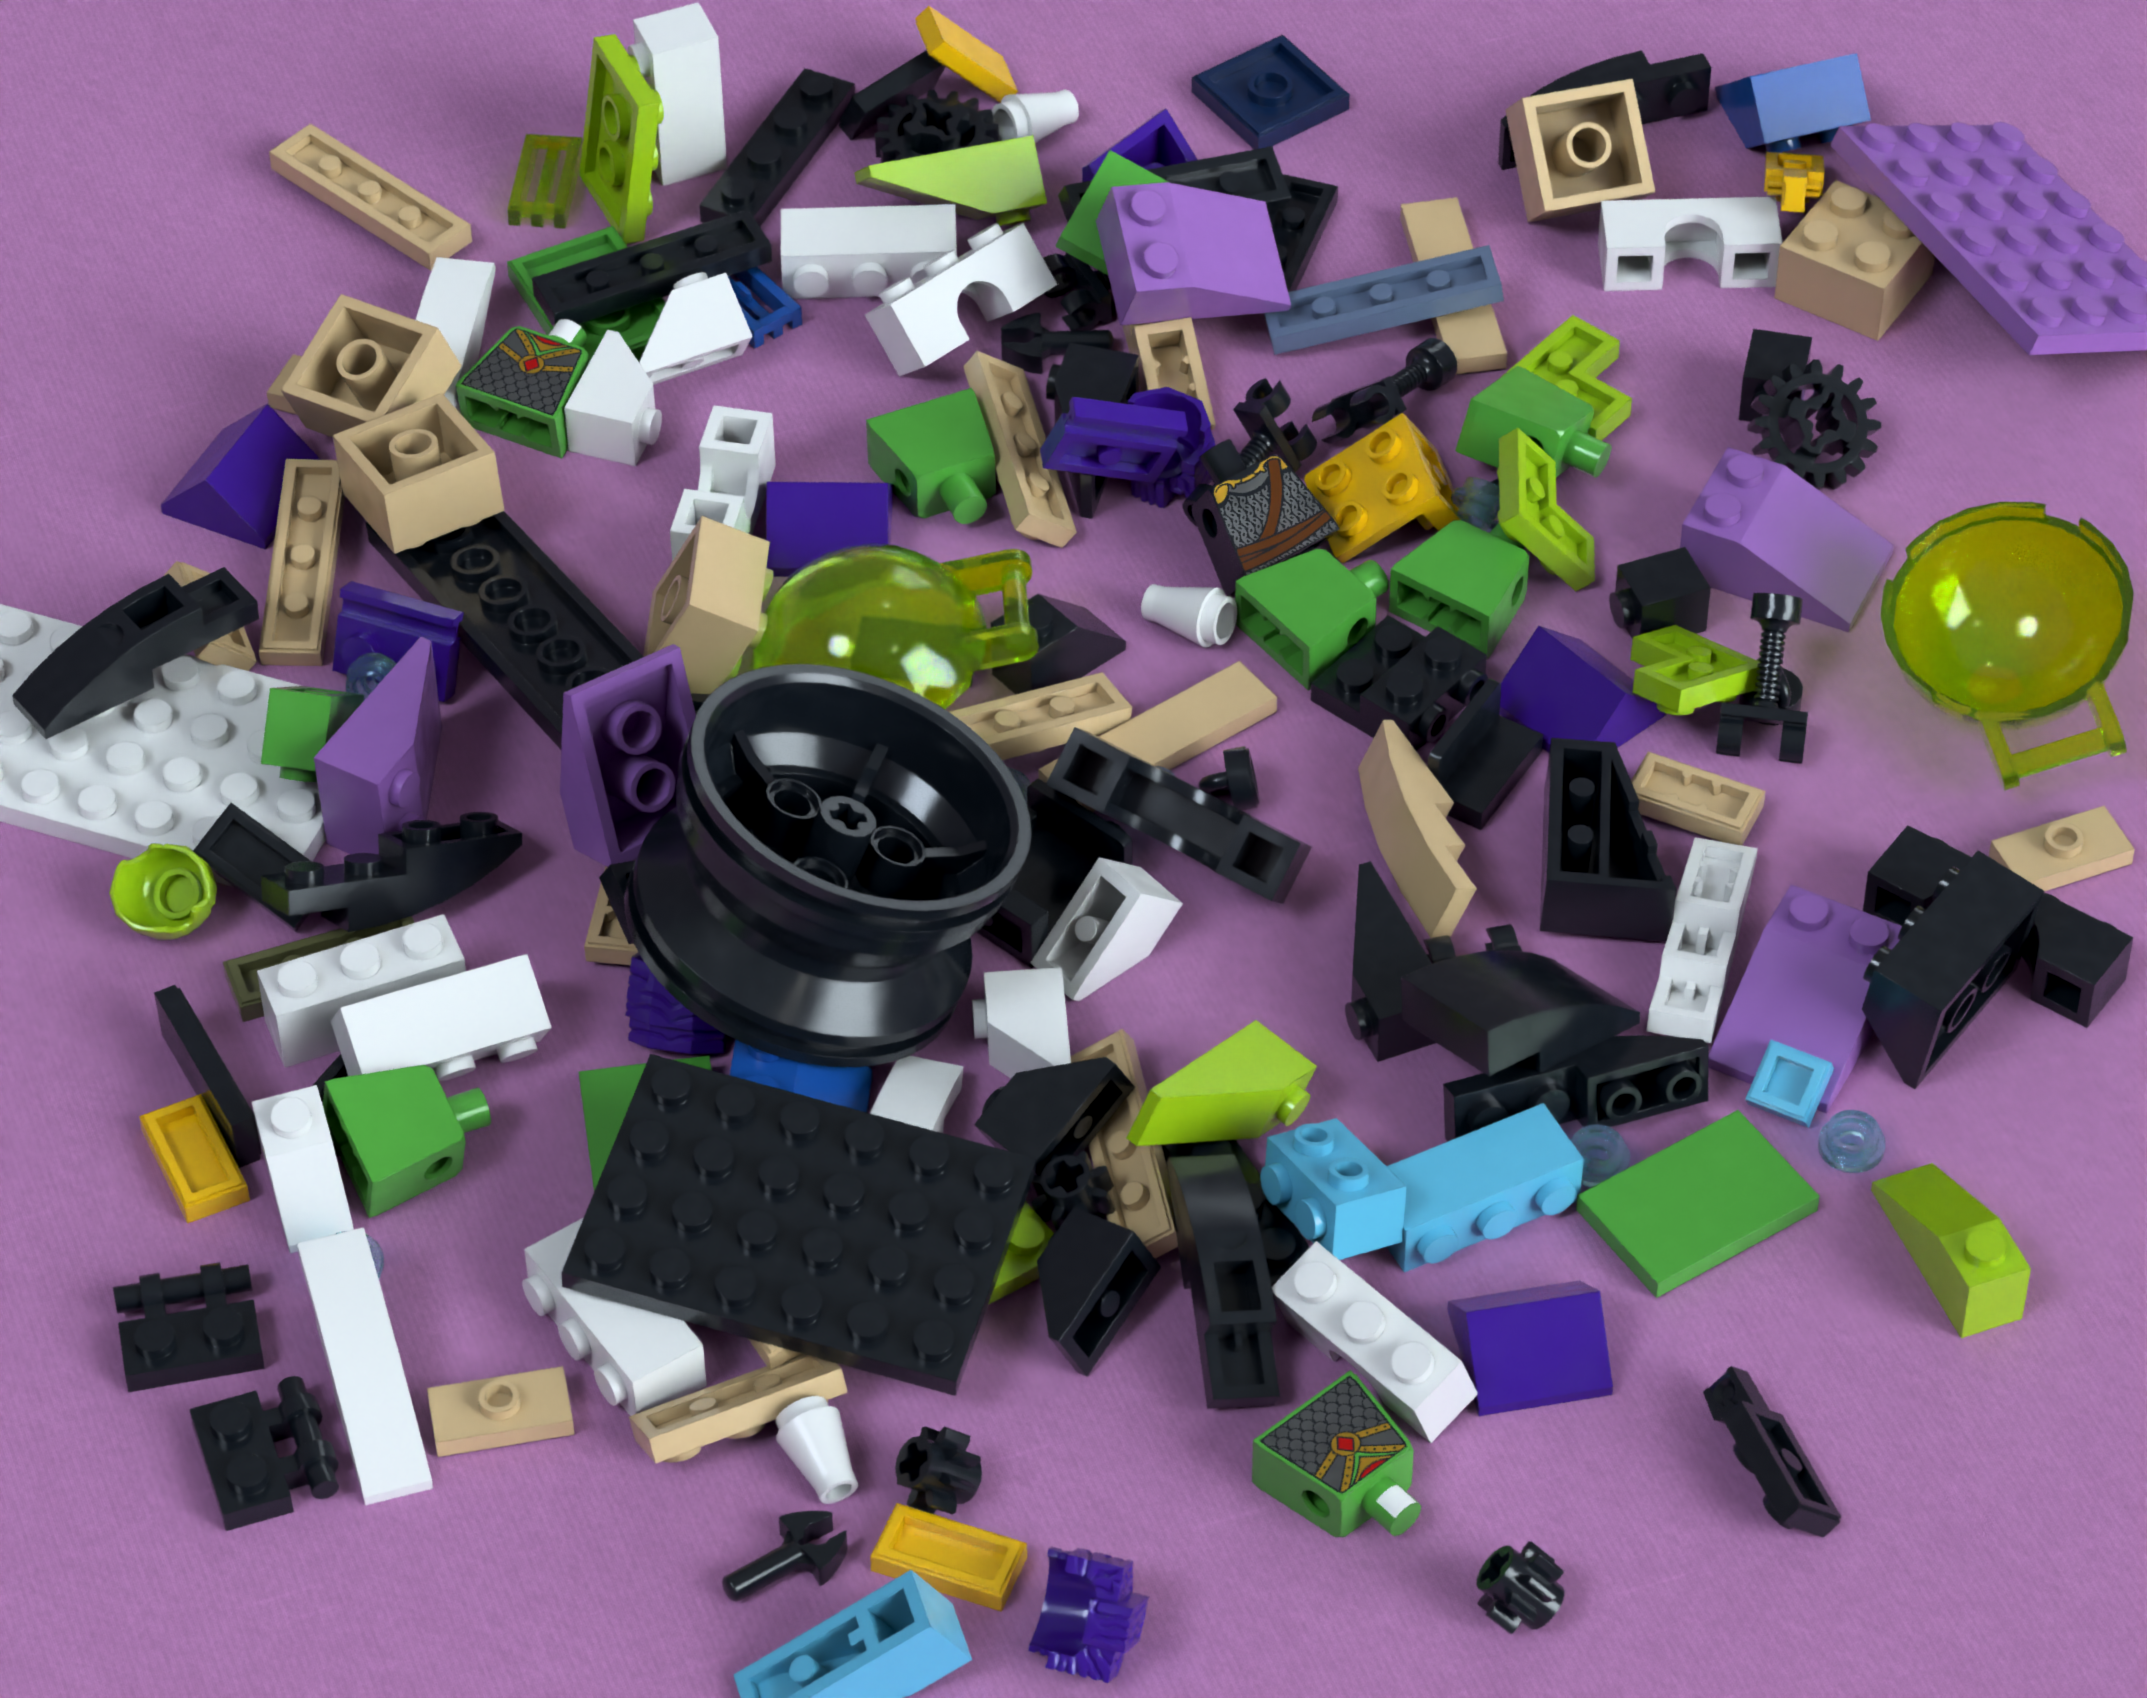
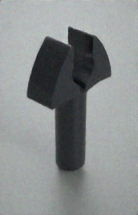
(1028, 343)
(793, 1555)

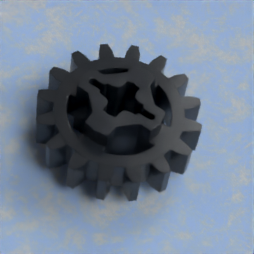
(932, 127)
(1837, 432)

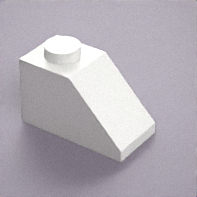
(695, 328)
(612, 406)
(1107, 927)
(1023, 1019)
(302, 1165)

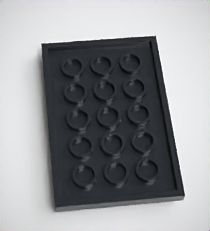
(800, 1224)

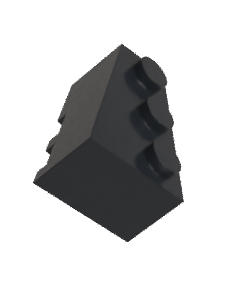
(1596, 851)

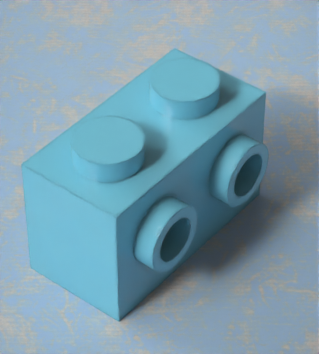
(1334, 1189)

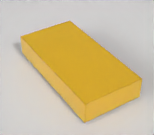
(965, 54)
(194, 1158)
(949, 1556)

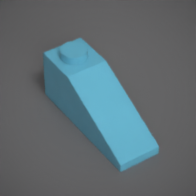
(872, 1649)

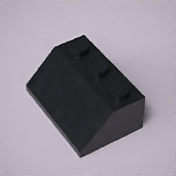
(1948, 963)

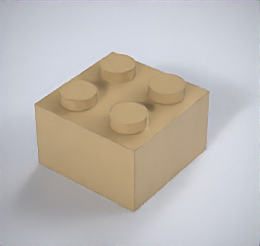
(1579, 149)
(1852, 262)
(367, 367)
(418, 473)
(711, 603)

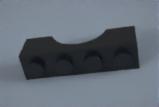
(1179, 815)
(2070, 954)

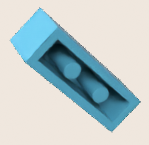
(1485, 1185)

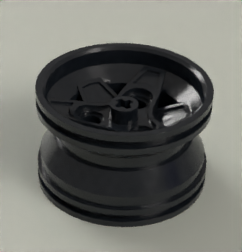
(826, 865)

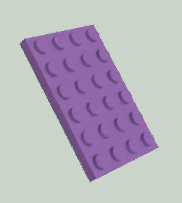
(2008, 232)

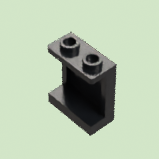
(1060, 856)

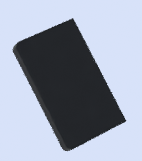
(1483, 757)

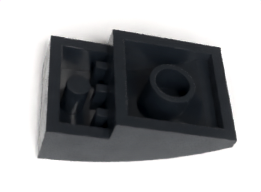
(1511, 1009)

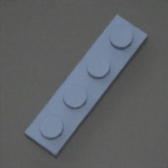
(1386, 299)

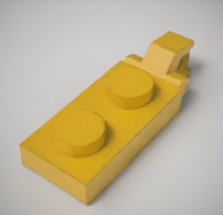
(1793, 179)

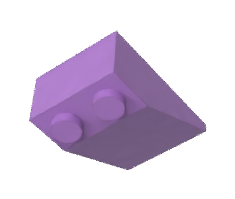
(1189, 254)
(1778, 534)
(623, 753)
(383, 757)
(1804, 989)

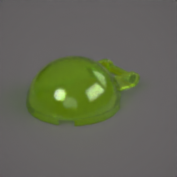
(901, 617)
(2013, 627)

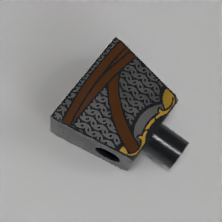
(1256, 514)

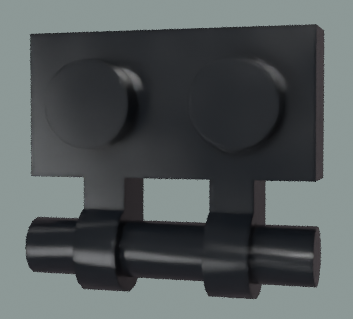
(193, 1342)
(242, 1457)

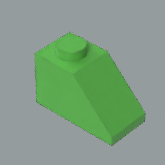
(300, 725)

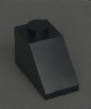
(1069, 645)
(1054, 1109)
(1091, 1284)

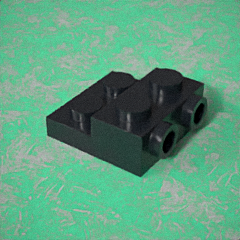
(1402, 679)

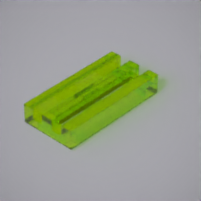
(541, 208)

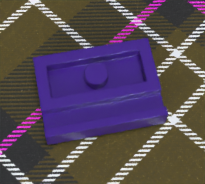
(1113, 440)
(390, 625)

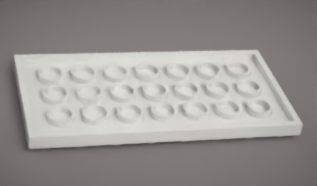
(150, 765)

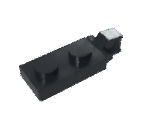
(1772, 1454)

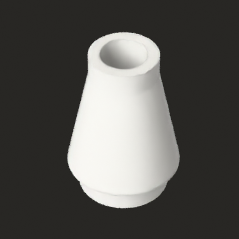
(1034, 114)
(1193, 612)
(817, 1445)

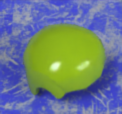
(163, 891)

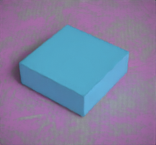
(1789, 1083)

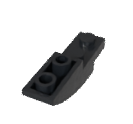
(1661, 89)
(121, 646)
(409, 875)
(1601, 1086)
(1227, 1278)

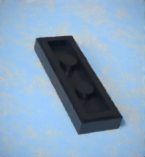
(1301, 224)
(208, 1074)

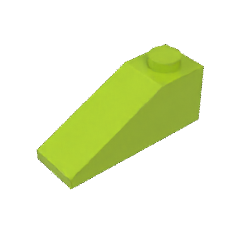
(980, 180)
(1227, 1092)
(1957, 1248)

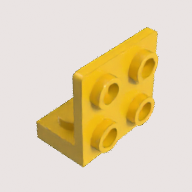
(1382, 487)

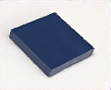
(1270, 93)

